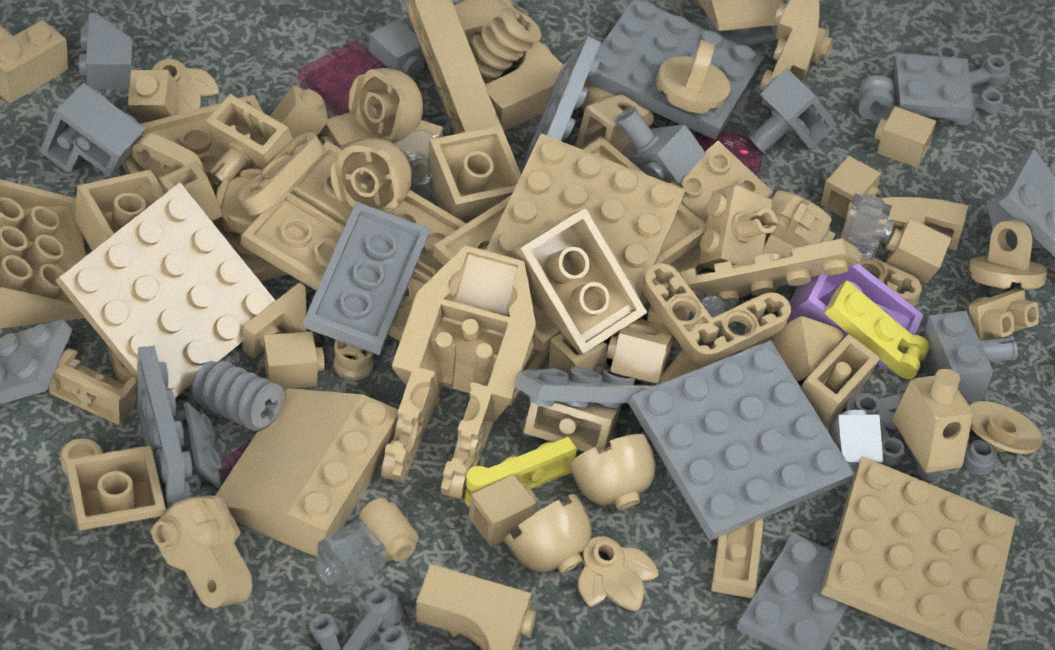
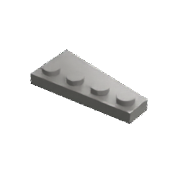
(1032, 198)
(579, 386)

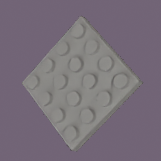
(649, 37)
(740, 439)

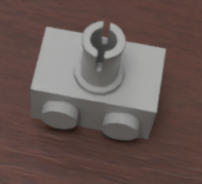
(794, 111)
(659, 152)
(958, 348)

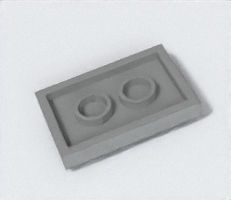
(789, 605)

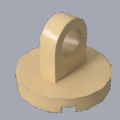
(694, 82)
(1007, 264)

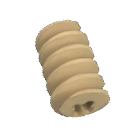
(503, 43)

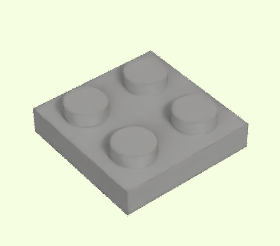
(933, 86)
(31, 359)

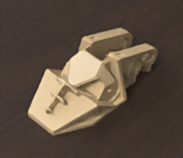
(467, 334)

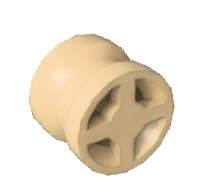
(355, 368)

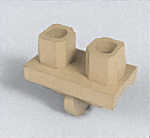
(1002, 314)

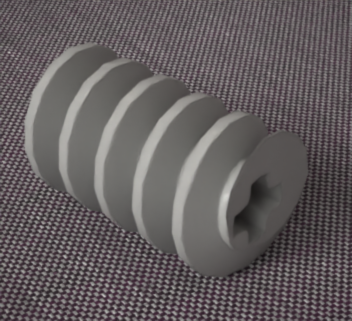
(238, 394)

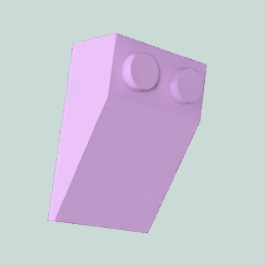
(813, 298)

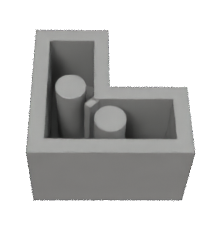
(90, 130)

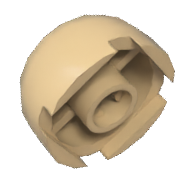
(385, 104)
(371, 174)
(616, 472)
(553, 537)

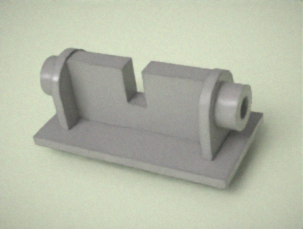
(198, 441)

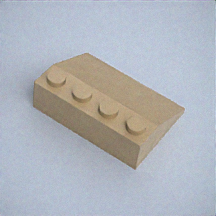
(35, 249)
(309, 466)

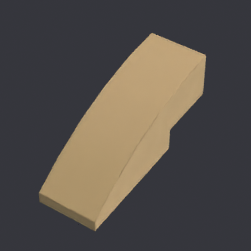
(937, 214)

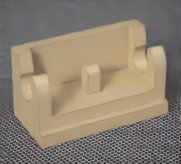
(92, 389)

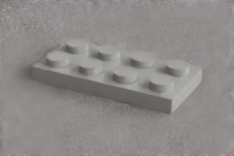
(566, 94)
(366, 278)
(158, 427)

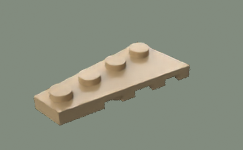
(774, 270)

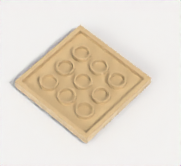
(626, 205)
(167, 286)
(919, 557)

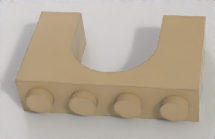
(527, 89)
(476, 608)

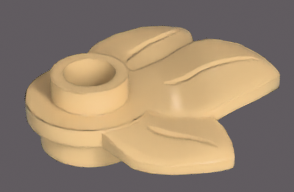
(191, 83)
(617, 578)

